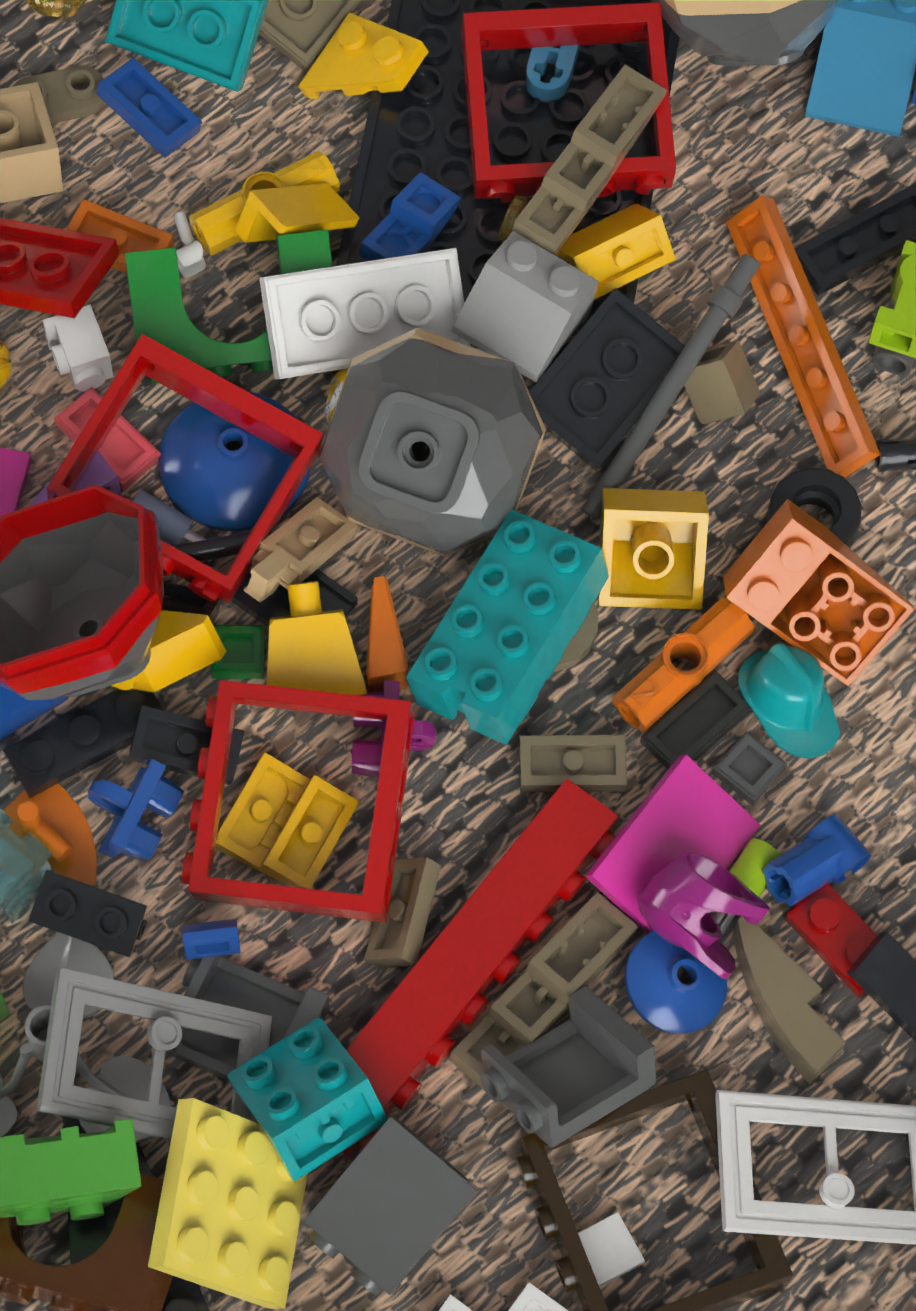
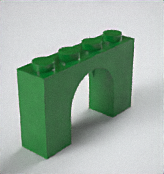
(162, 316)

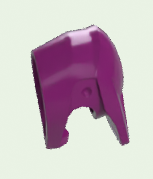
(680, 905)

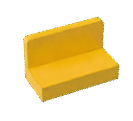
(293, 211)
(619, 248)

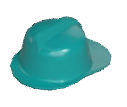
(790, 700)

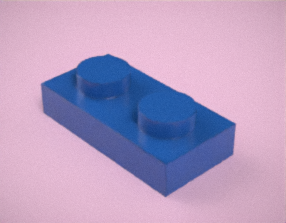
(149, 107)

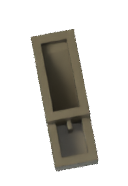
(785, 1002)

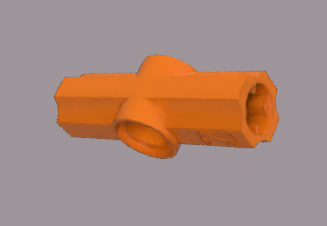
(662, 684)

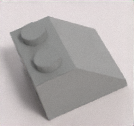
(526, 306)

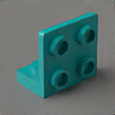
(308, 1097)

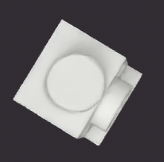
(79, 349)

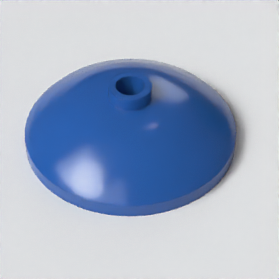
(216, 484)

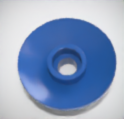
(659, 994)

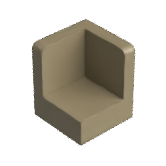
(722, 384)

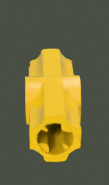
(217, 223)

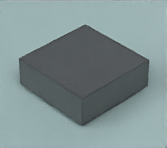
(749, 768)

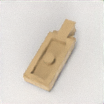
(298, 548)

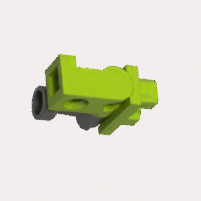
(896, 326)

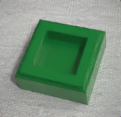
(243, 652)

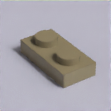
(588, 761)
(411, 899)

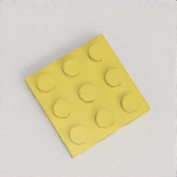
(227, 1207)

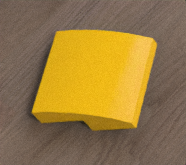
(285, 823)

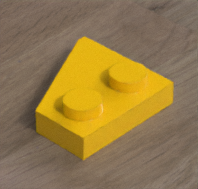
(364, 59)

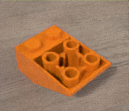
(815, 593)

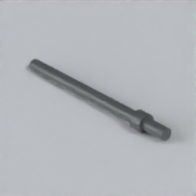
(722, 305)

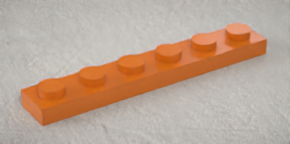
(803, 339)

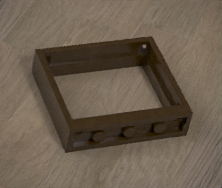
(556, 1221)

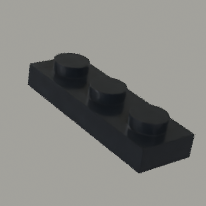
(859, 241)
(77, 740)

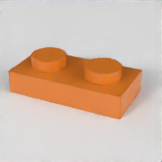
(129, 233)

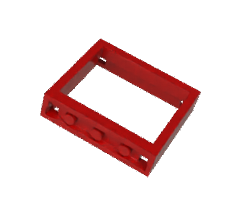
(563, 28)
(224, 400)
(387, 812)

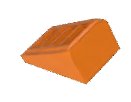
(385, 647)

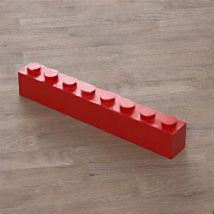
(480, 947)

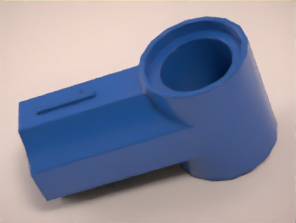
(820, 858)

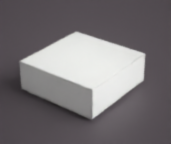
(610, 1249)

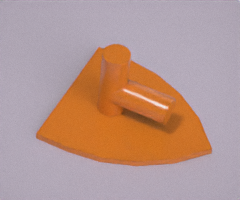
(60, 827)

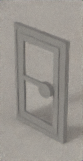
(169, 1013)

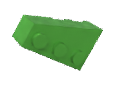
(67, 1173)

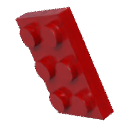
(51, 267)

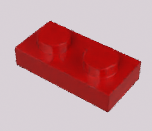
(832, 931)

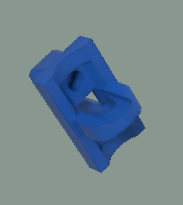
(146, 791)

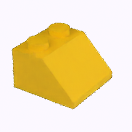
(653, 548)

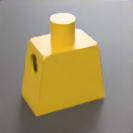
(312, 646)

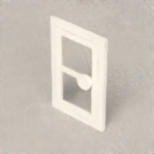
(827, 1221)

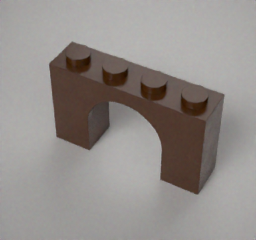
(108, 1279)

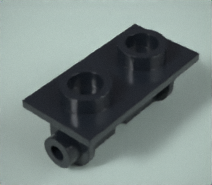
(88, 913)

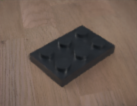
(605, 378)

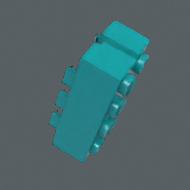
(508, 626)

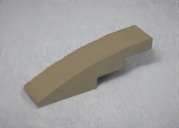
(589, 159)
(542, 991)

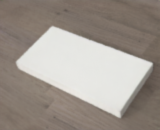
(341, 311)

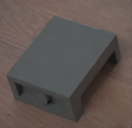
(239, 987)
(572, 1071)
(389, 1207)

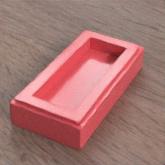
(124, 447)

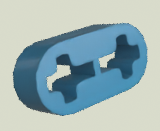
(564, 61)

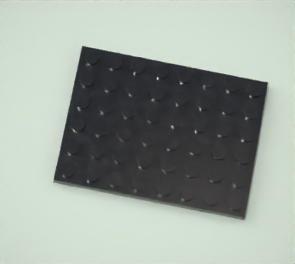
(429, 127)

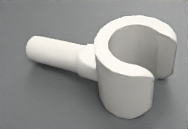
(190, 256)

